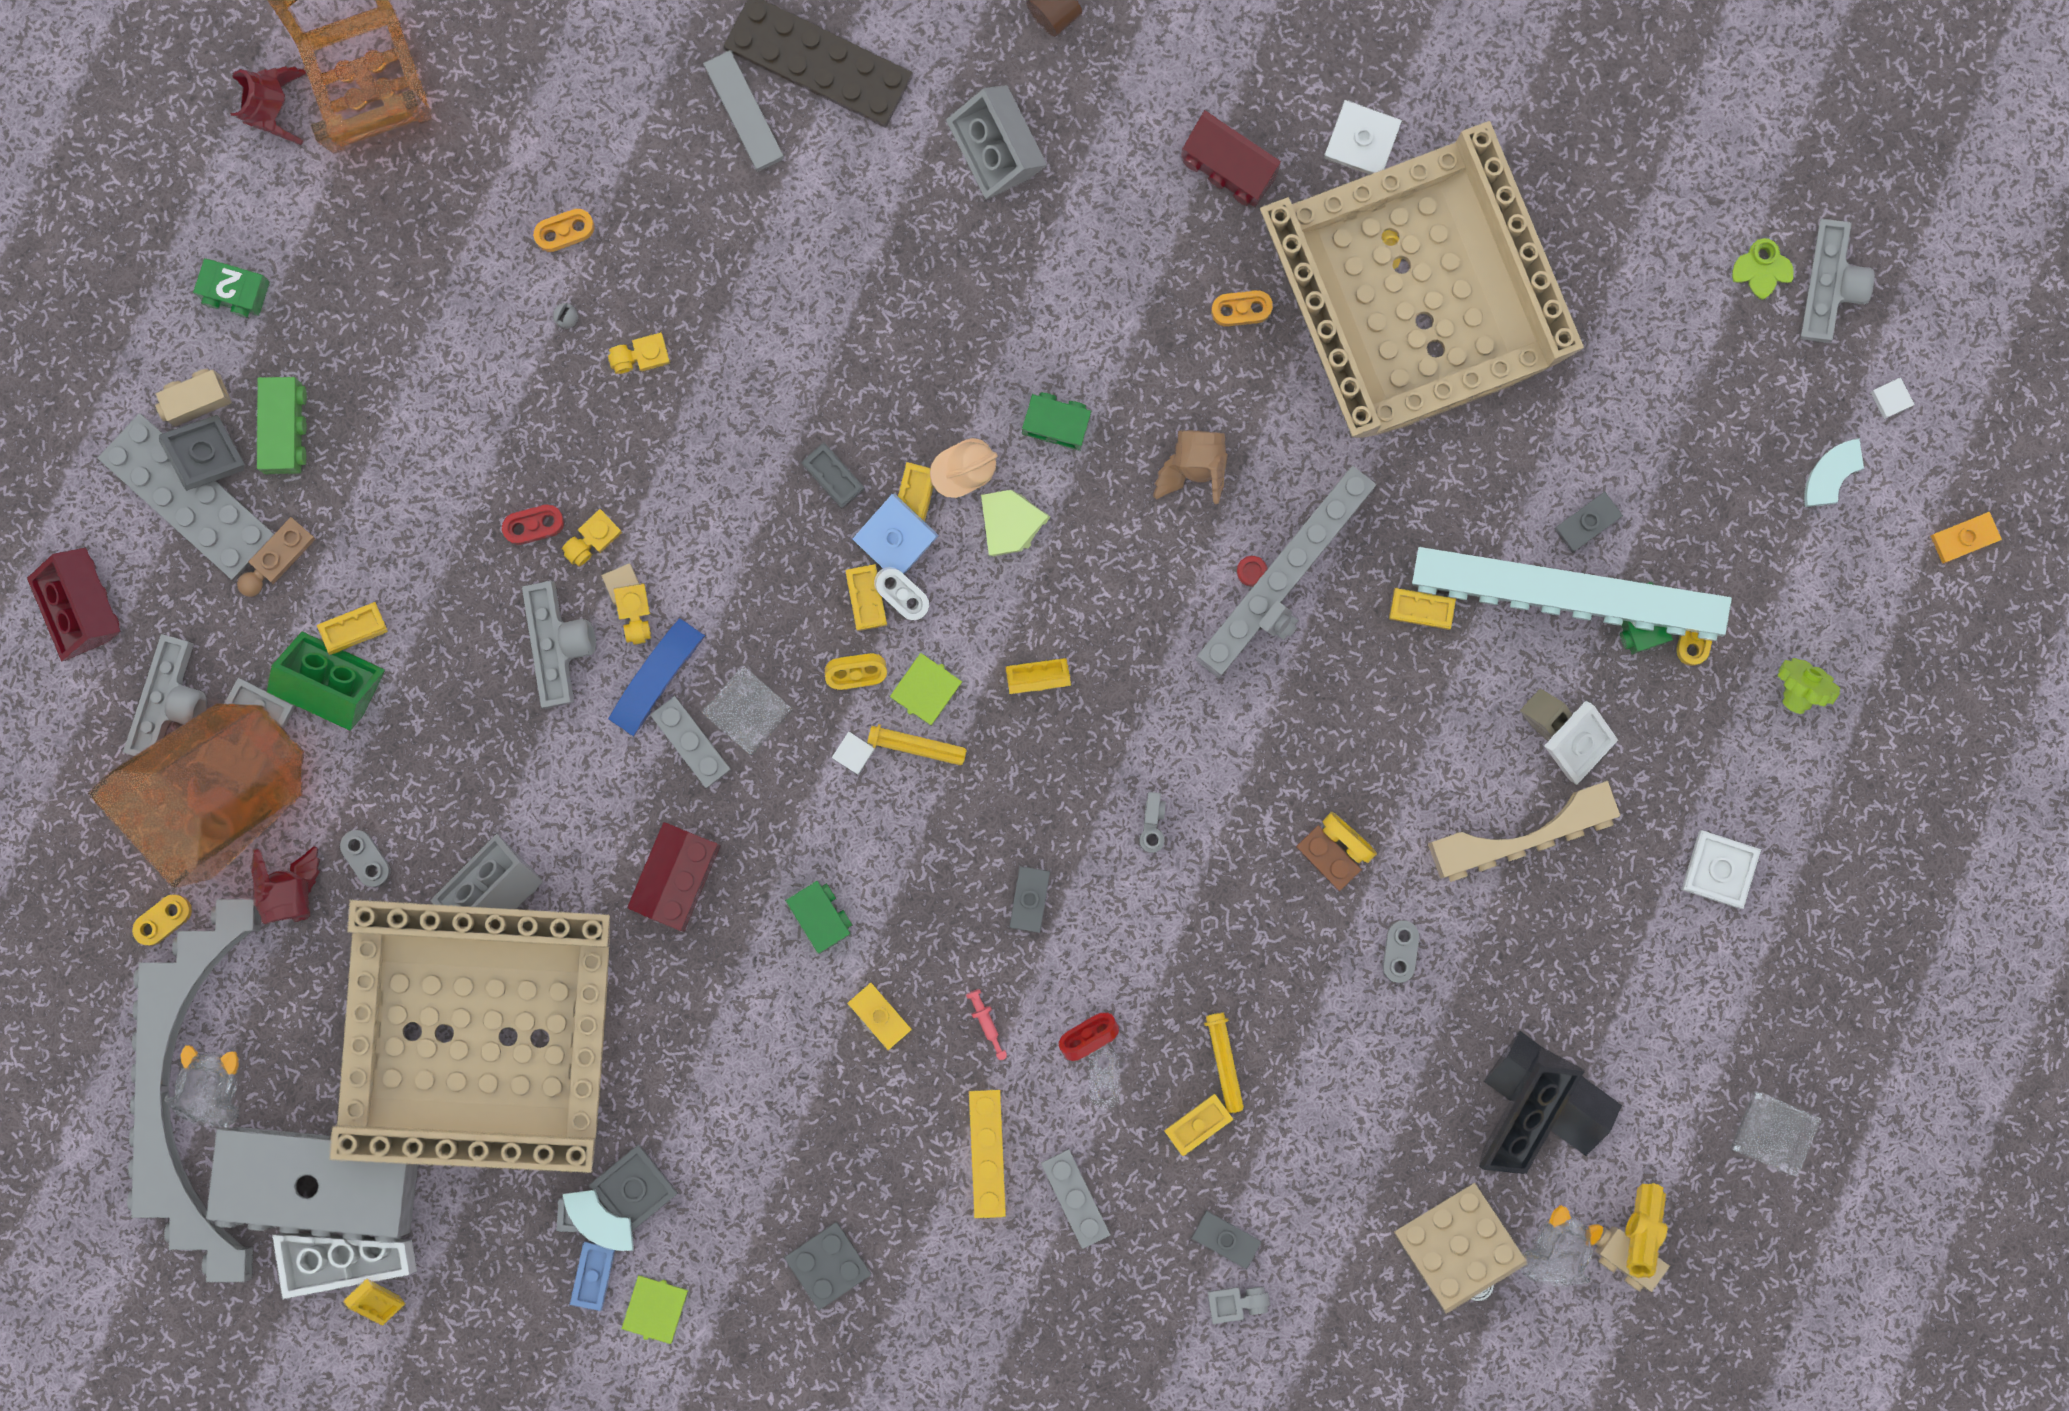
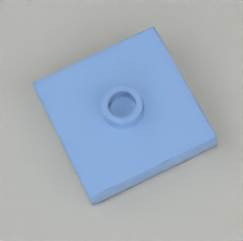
(895, 535)

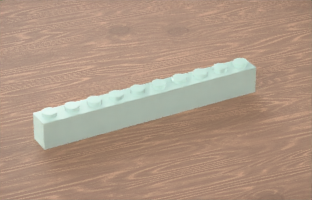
(1571, 592)

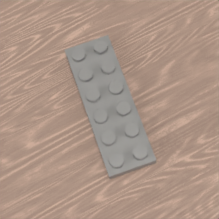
(203, 515)

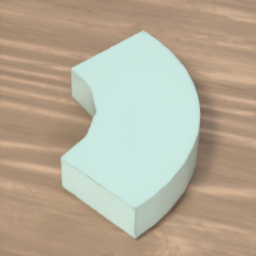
(1830, 471)
(598, 1223)

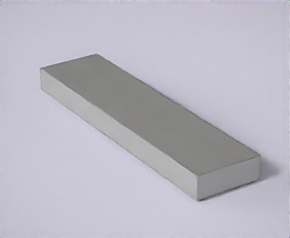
(743, 111)

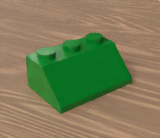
(324, 684)

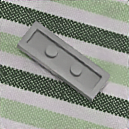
(690, 742)
(1075, 1198)

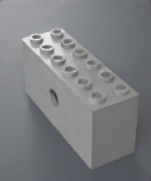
(258, 1176)

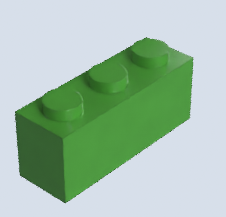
(280, 425)

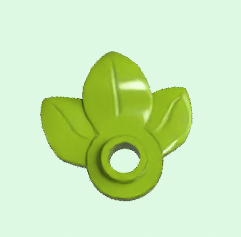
(1760, 272)

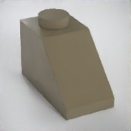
(1545, 713)

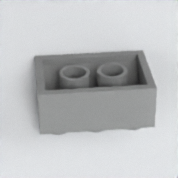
(996, 141)
(491, 880)

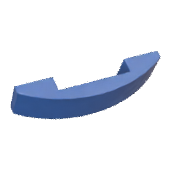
(655, 676)

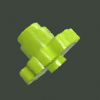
(1806, 686)

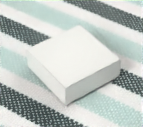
(1892, 398)
(853, 753)

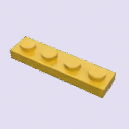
(987, 1154)

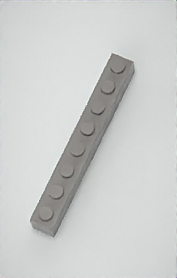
(1285, 571)

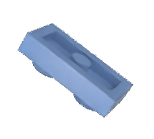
(592, 1276)

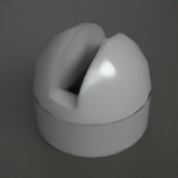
(569, 318)

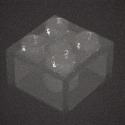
(747, 710)
(1775, 1134)

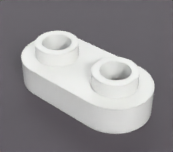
(901, 592)

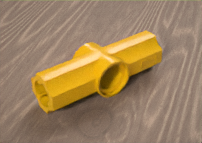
(1646, 1230)

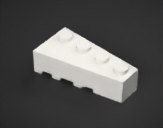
(327, 1263)

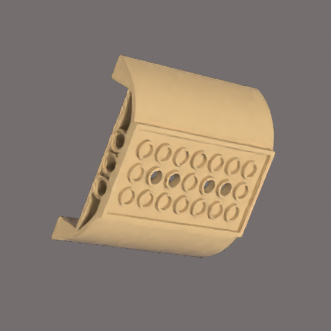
(1470, 270)
(472, 1095)

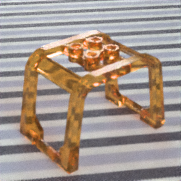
(398, 109)

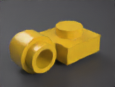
(648, 352)
(597, 532)
(632, 604)

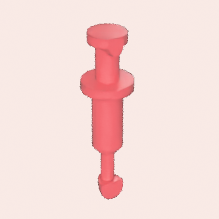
(986, 1022)

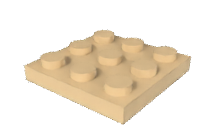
(1460, 1248)

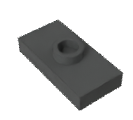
(832, 475)
(1588, 522)
(1029, 899)
(1226, 1239)

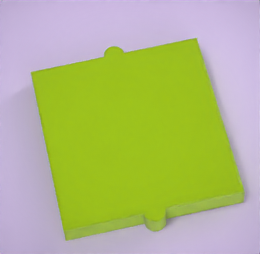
(925, 689)
(654, 1309)

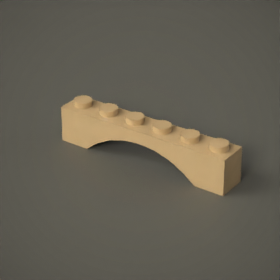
(1584, 809)

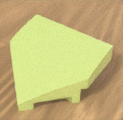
(1010, 522)

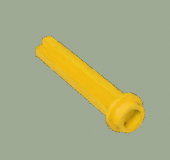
(916, 745)
(1225, 1061)

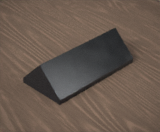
(1588, 1112)
(1531, 1114)

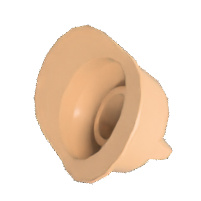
(963, 468)

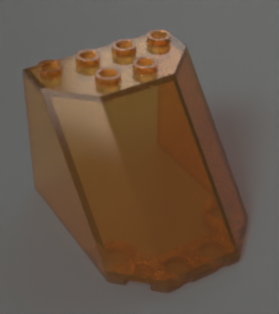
(204, 791)

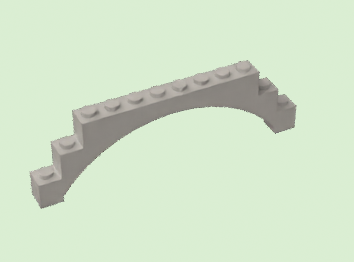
(156, 1170)

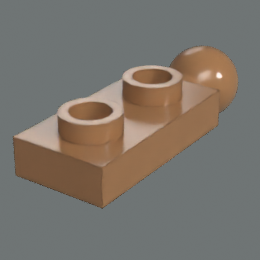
(275, 557)

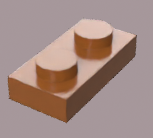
(1328, 858)

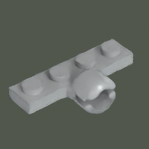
(1833, 281)
(554, 643)
(164, 696)

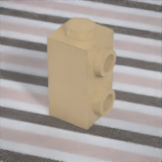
(192, 398)
(1613, 1250)

